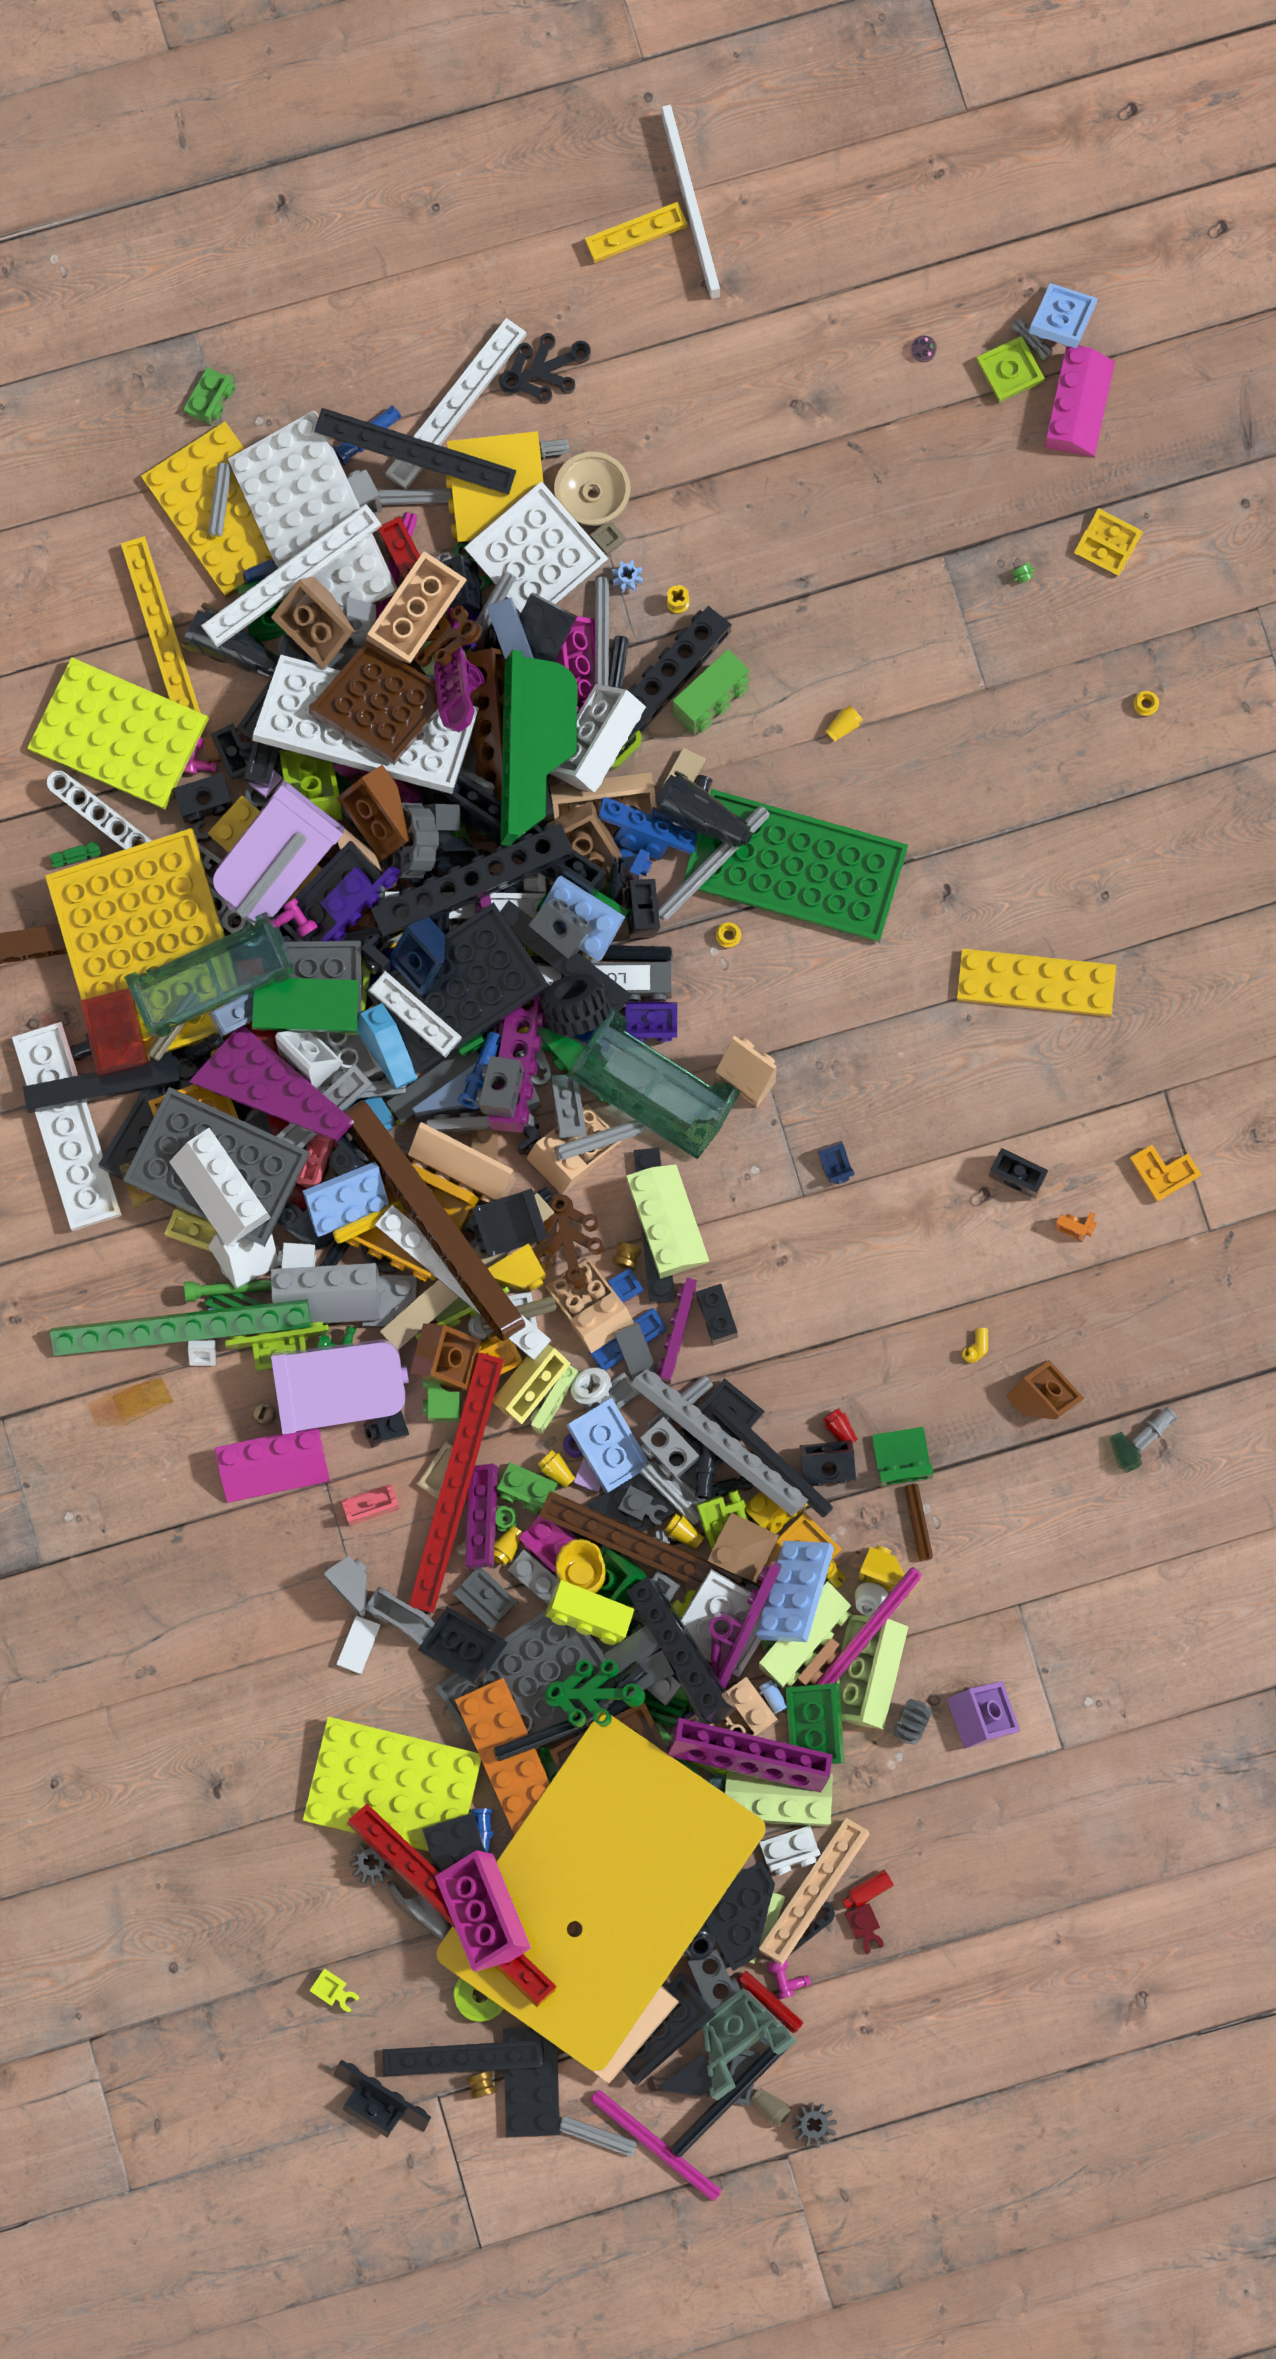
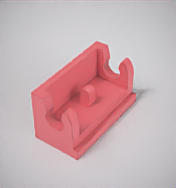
(313, 1171)
(370, 1505)

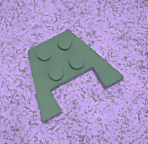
(734, 2029)

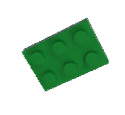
(816, 1719)

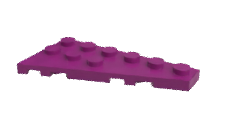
(263, 1081)

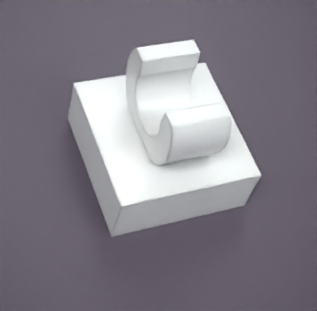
(202, 1353)

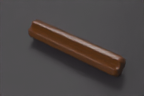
(918, 1522)

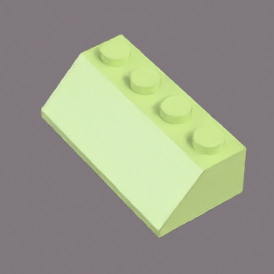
(667, 1219)
(788, 1657)
(871, 1677)
(781, 1802)

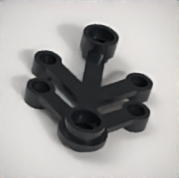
(541, 369)

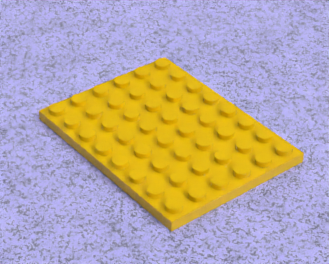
(135, 916)

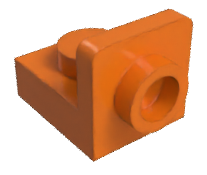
(1071, 1226)

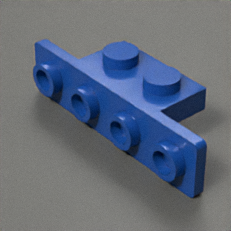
(644, 831)

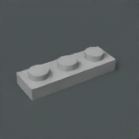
(568, 1107)

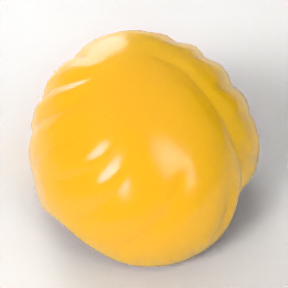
(581, 1565)

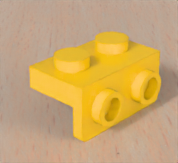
(768, 1513)

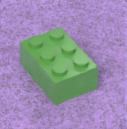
(711, 693)

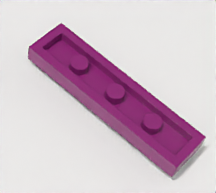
(679, 1319)
(481, 1517)

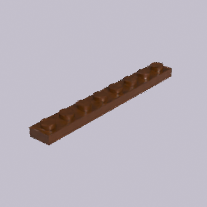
(630, 1540)

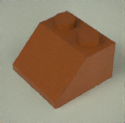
(445, 1356)

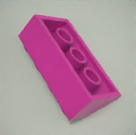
(1080, 401)
(579, 657)
(272, 1464)
(482, 1911)

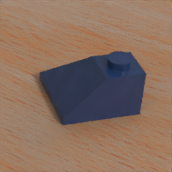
(419, 954)

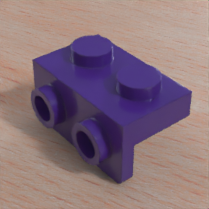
(652, 1020)

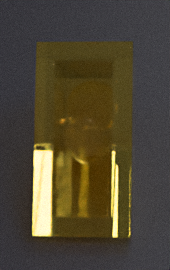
(142, 1400)

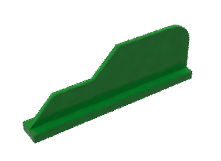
(536, 737)

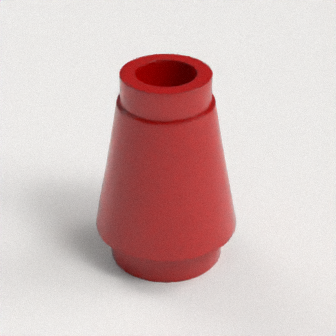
(839, 1426)

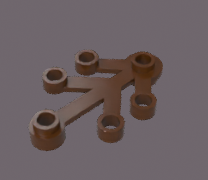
(466, 633)
(566, 1236)

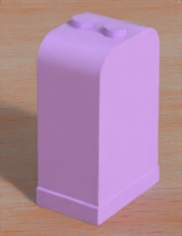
(264, 841)
(338, 1384)

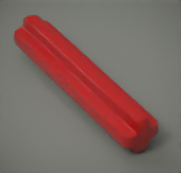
(770, 2002)

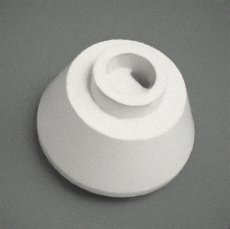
(869, 1597)

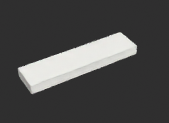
(415, 1014)

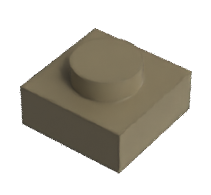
(608, 538)

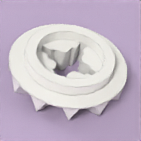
(584, 1381)

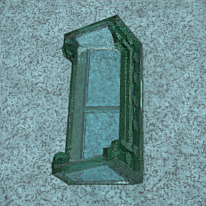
(211, 976)
(652, 1087)

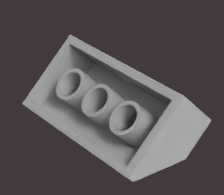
(332, 1292)

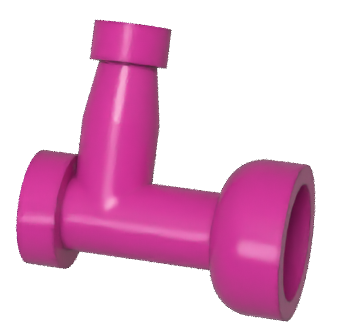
(195, 764)
(293, 911)
(786, 1986)

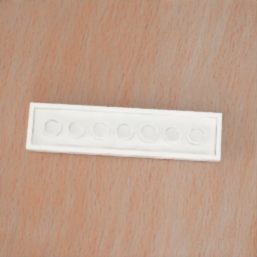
(68, 1131)

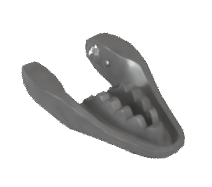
(420, 1911)

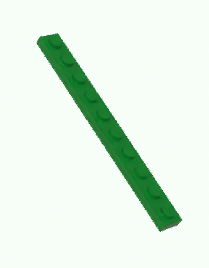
(180, 1327)

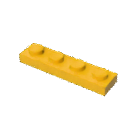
(636, 232)

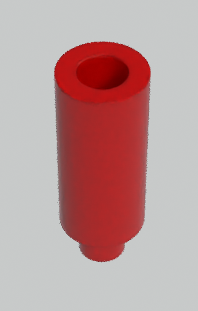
(868, 1890)

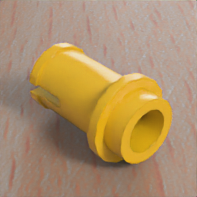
(833, 1574)

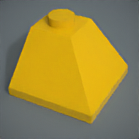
(519, 1270)
(881, 1568)

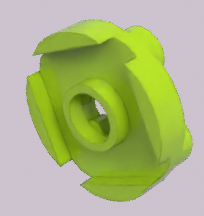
(467, 2004)

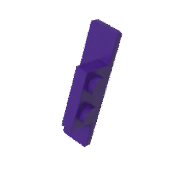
(353, 897)

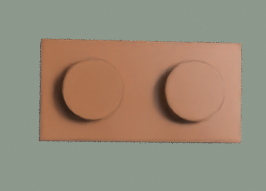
(826, 1655)

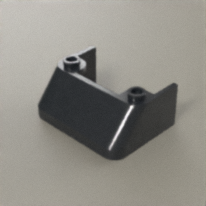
(298, 1222)

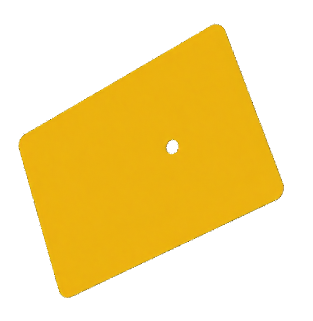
(633, 1857)

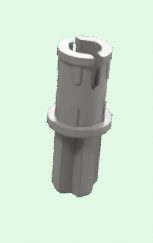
(554, 447)
(1154, 1429)

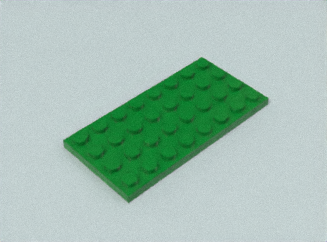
(806, 870)

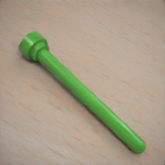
(194, 1291)

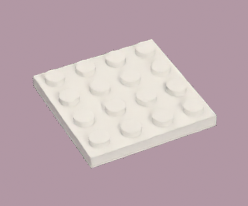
(539, 547)

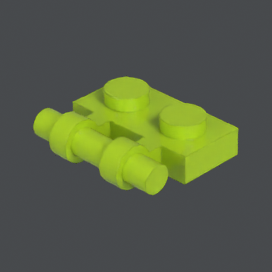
(715, 1514)

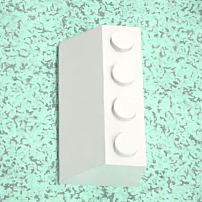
(601, 732)
(218, 1187)

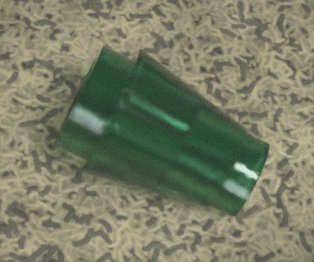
(1126, 1454)

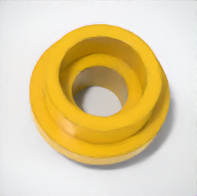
(1146, 696)
(728, 927)

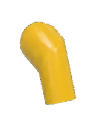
(979, 1348)

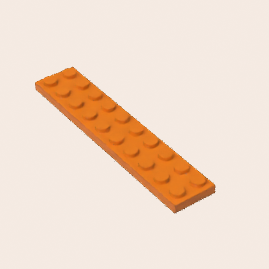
(519, 1780)

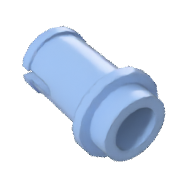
(773, 1696)

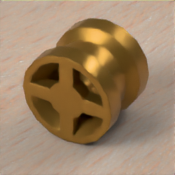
(626, 1255)
(481, 2085)

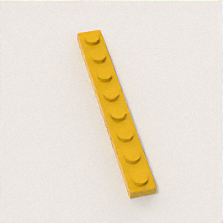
(159, 623)

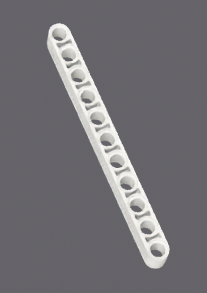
(128, 837)

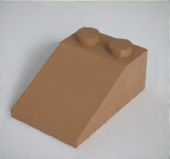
(314, 620)
(590, 836)

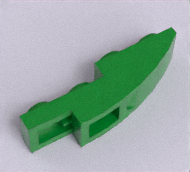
(563, 1051)

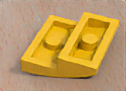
(1108, 542)

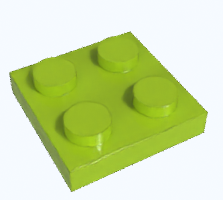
(1010, 369)

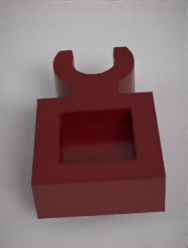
(864, 1923)

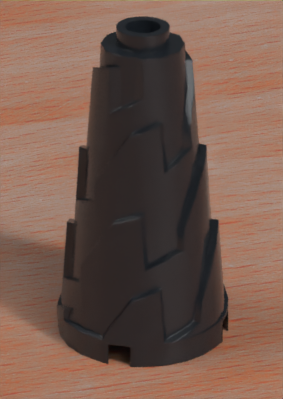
(239, 650)
(695, 810)

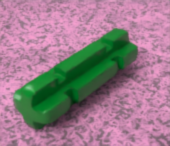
(75, 854)

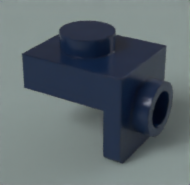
(835, 1163)

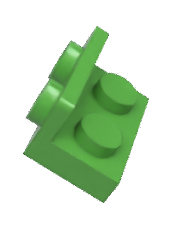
(209, 396)
(525, 1487)

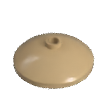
(593, 473)

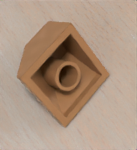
(743, 1547)

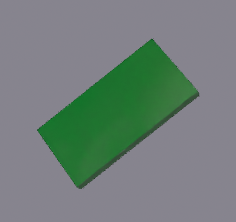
(307, 1005)

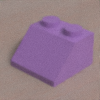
(983, 1714)

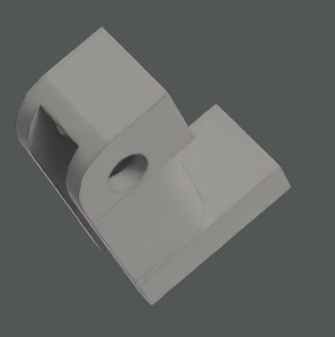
(390, 1609)

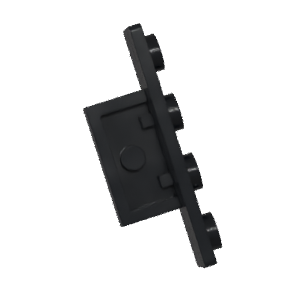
(376, 2104)

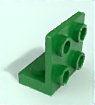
(902, 1456)

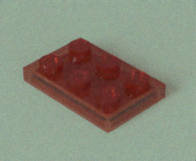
(114, 1032)

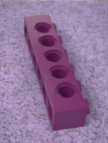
(511, 1044)
(749, 1755)

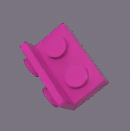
(546, 1540)

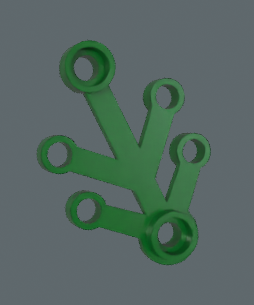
(590, 1693)

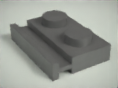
(485, 1598)

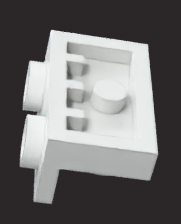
(790, 1850)

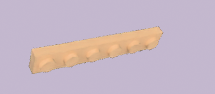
(814, 1891)

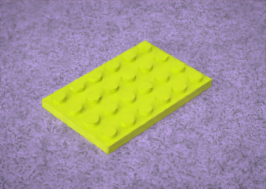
(118, 733)
(398, 1775)

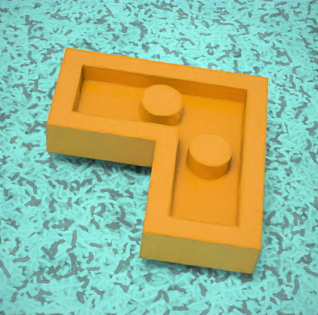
(1164, 1179)

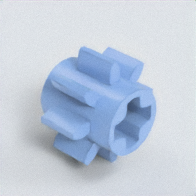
(631, 571)

